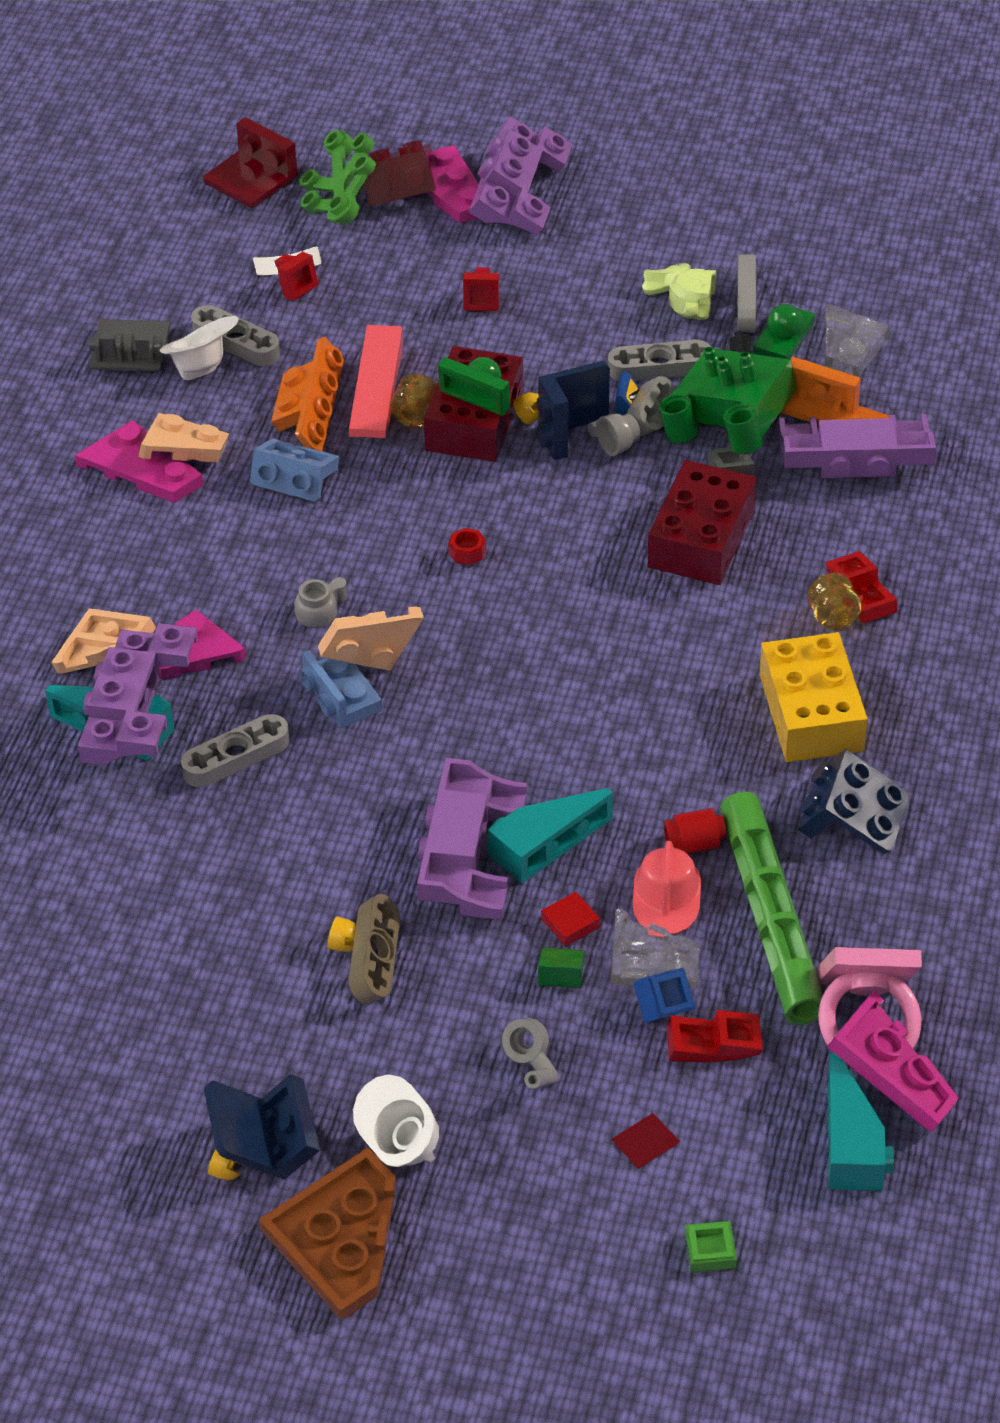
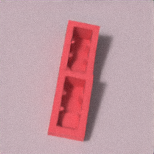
(376, 381)

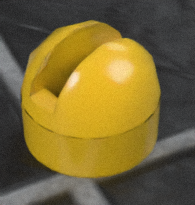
(526, 407)
(341, 935)
(222, 1168)

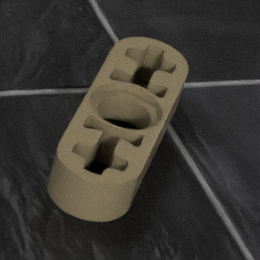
(372, 975)

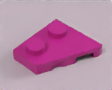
(211, 646)

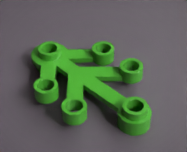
(343, 205)

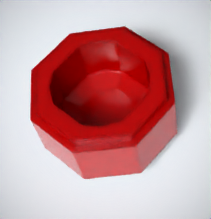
(467, 546)

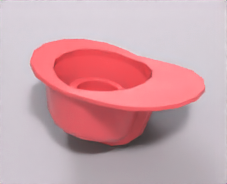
(667, 890)

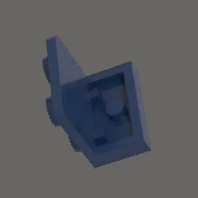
(570, 401)
(856, 799)
(265, 1132)

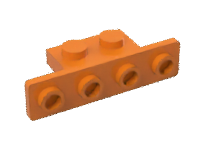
(826, 394)
(309, 396)

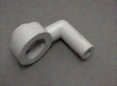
(516, 1049)

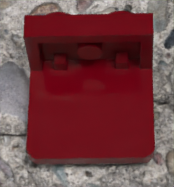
(399, 173)

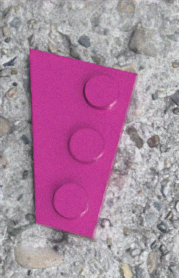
(453, 183)
(158, 476)
(886, 1059)

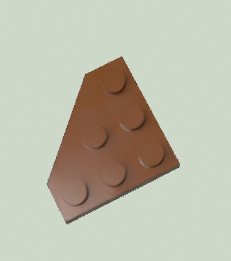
(338, 1231)

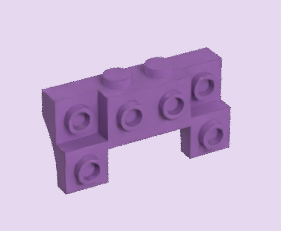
(509, 174)
(857, 446)
(124, 691)
(456, 838)

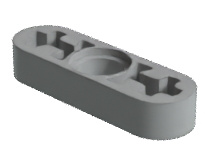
(746, 293)
(256, 344)
(629, 357)
(244, 735)

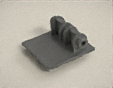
(128, 345)

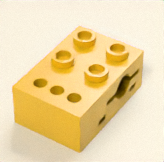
(812, 697)

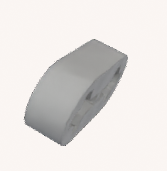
(647, 402)

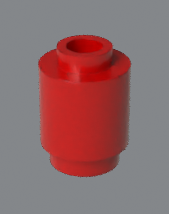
(695, 830)

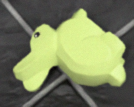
(688, 289)

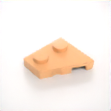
(94, 636)

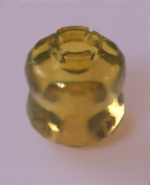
(412, 399)
(834, 601)

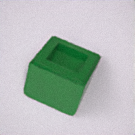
(561, 967)

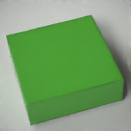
(710, 1246)

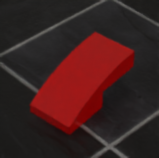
(863, 574)
(722, 1039)

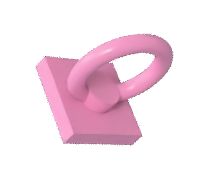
(862, 972)

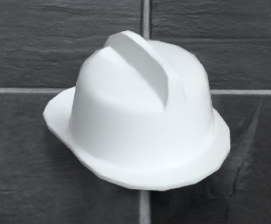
(200, 350)
(396, 1122)

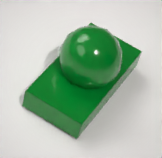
(784, 331)
(476, 383)

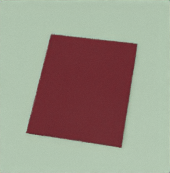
(645, 1140)

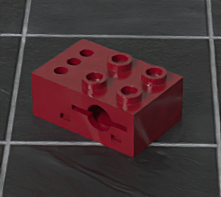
(464, 428)
(702, 522)

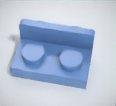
(291, 468)
(339, 689)

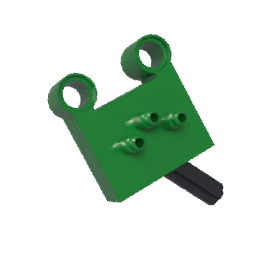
(730, 392)

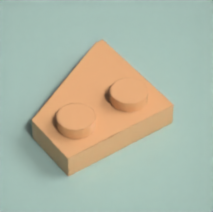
(183, 439)
(370, 638)

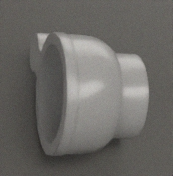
(615, 432)
(318, 601)

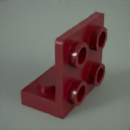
(258, 168)

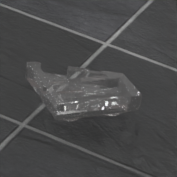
(851, 340)
(650, 951)

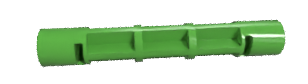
(772, 908)

